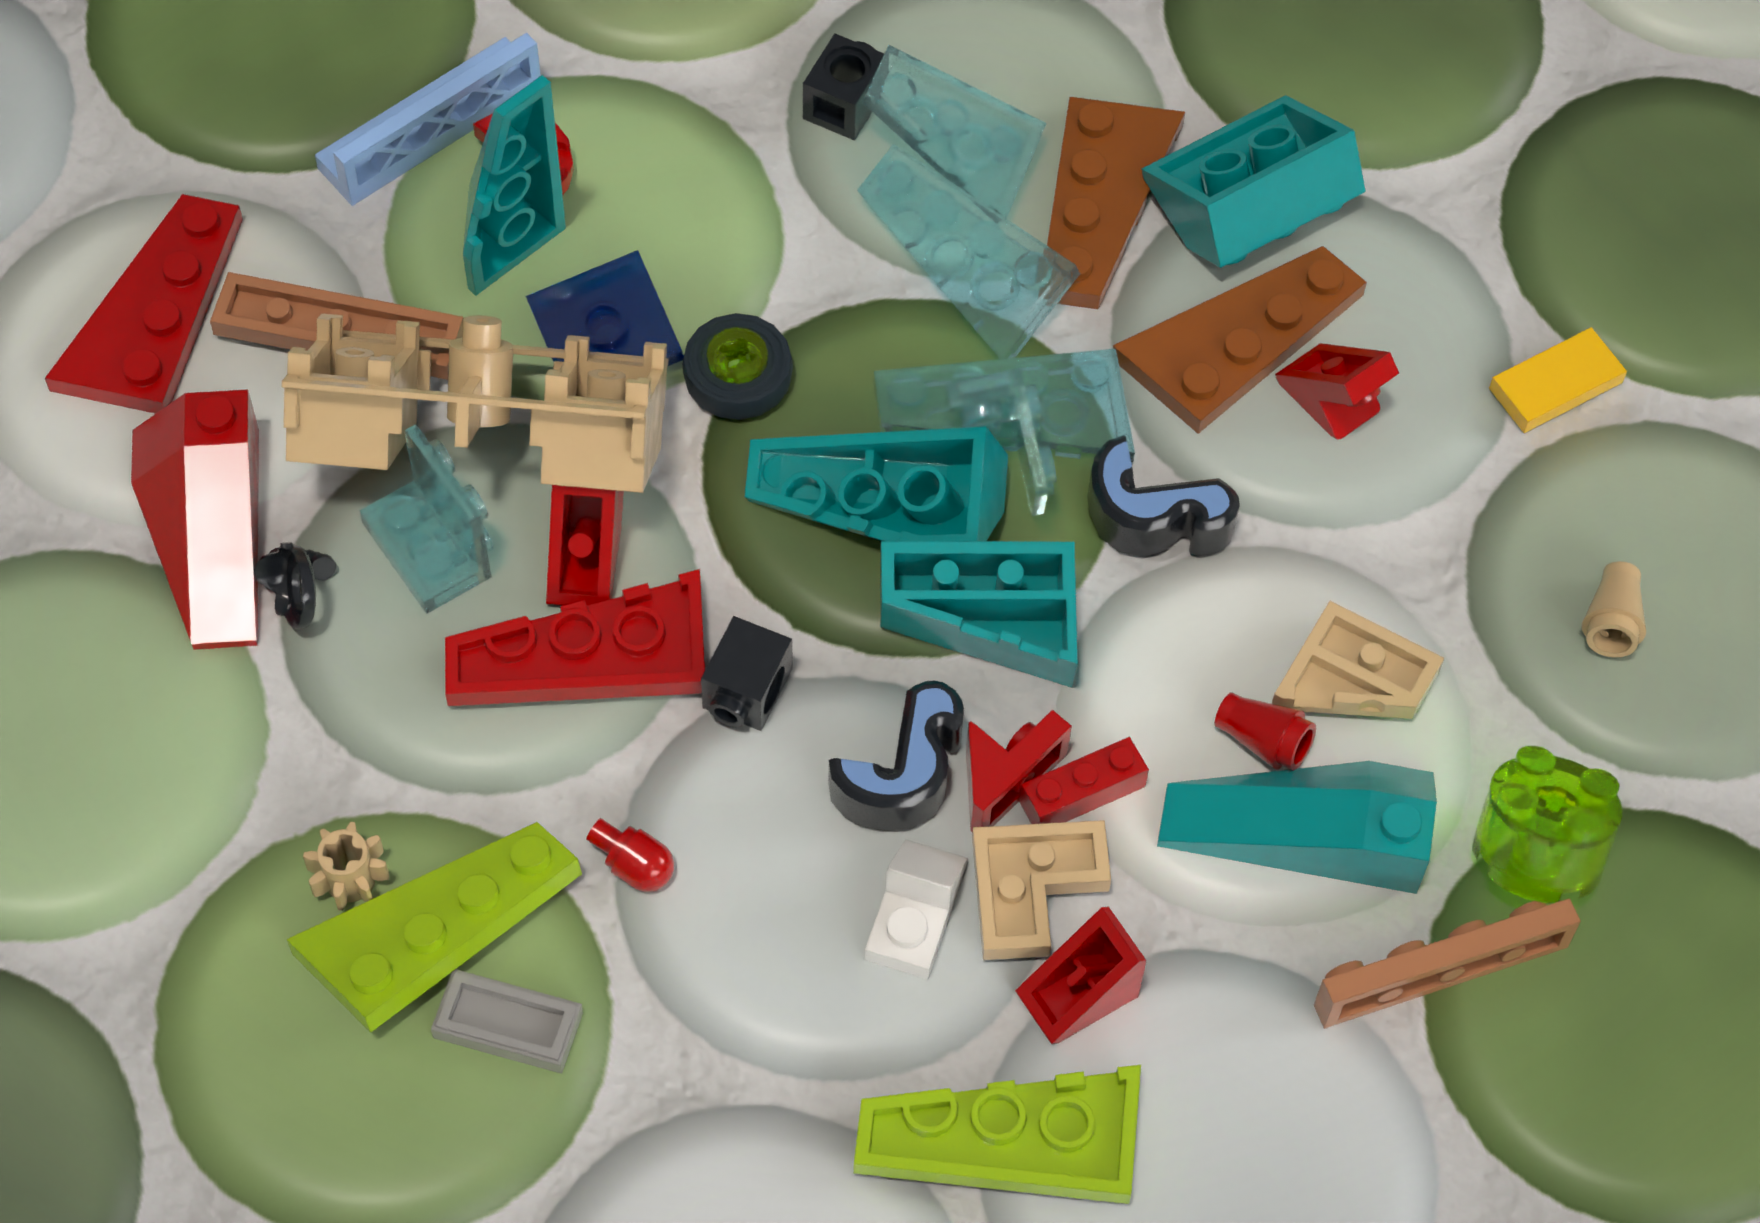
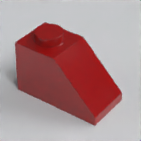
(583, 544)

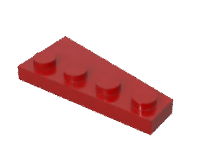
(151, 317)
(608, 649)

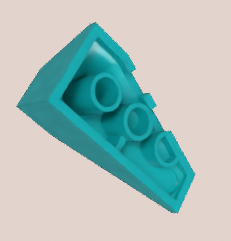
(514, 188)
(886, 483)
(1326, 821)

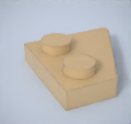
(1357, 669)

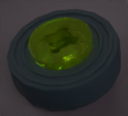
(744, 388)

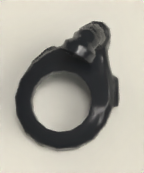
(281, 574)

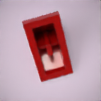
(1084, 978)

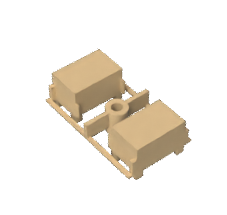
(362, 390)

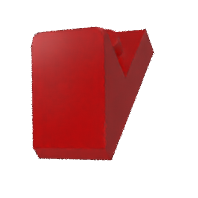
(1338, 385)
(997, 772)

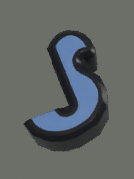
(1155, 517)
(917, 784)

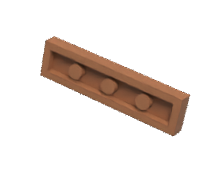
(288, 314)
(1466, 954)

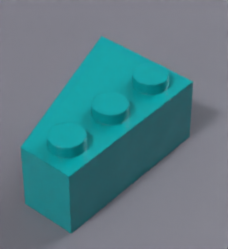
(986, 601)

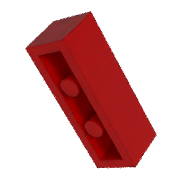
(1084, 784)

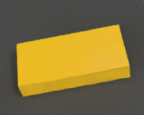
(1557, 380)

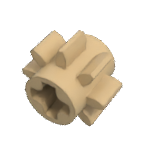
(332, 859)

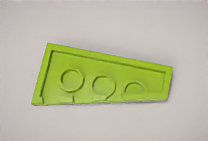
(422, 931)
(1032, 1137)

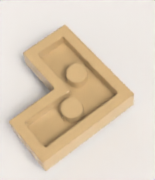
(1021, 867)

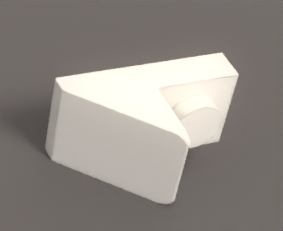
(915, 908)

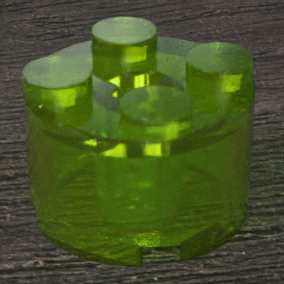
(1547, 825)

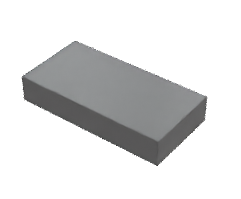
(507, 1021)

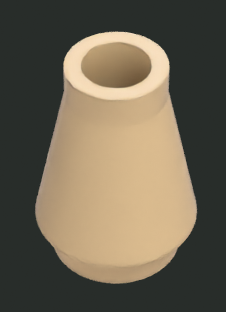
(1616, 614)

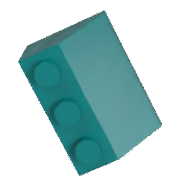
(1257, 179)

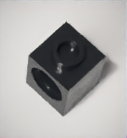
(838, 85)
(746, 674)

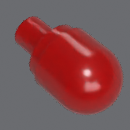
(633, 855)

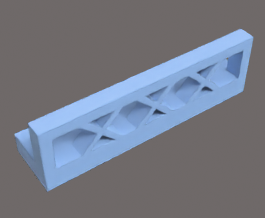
(428, 119)

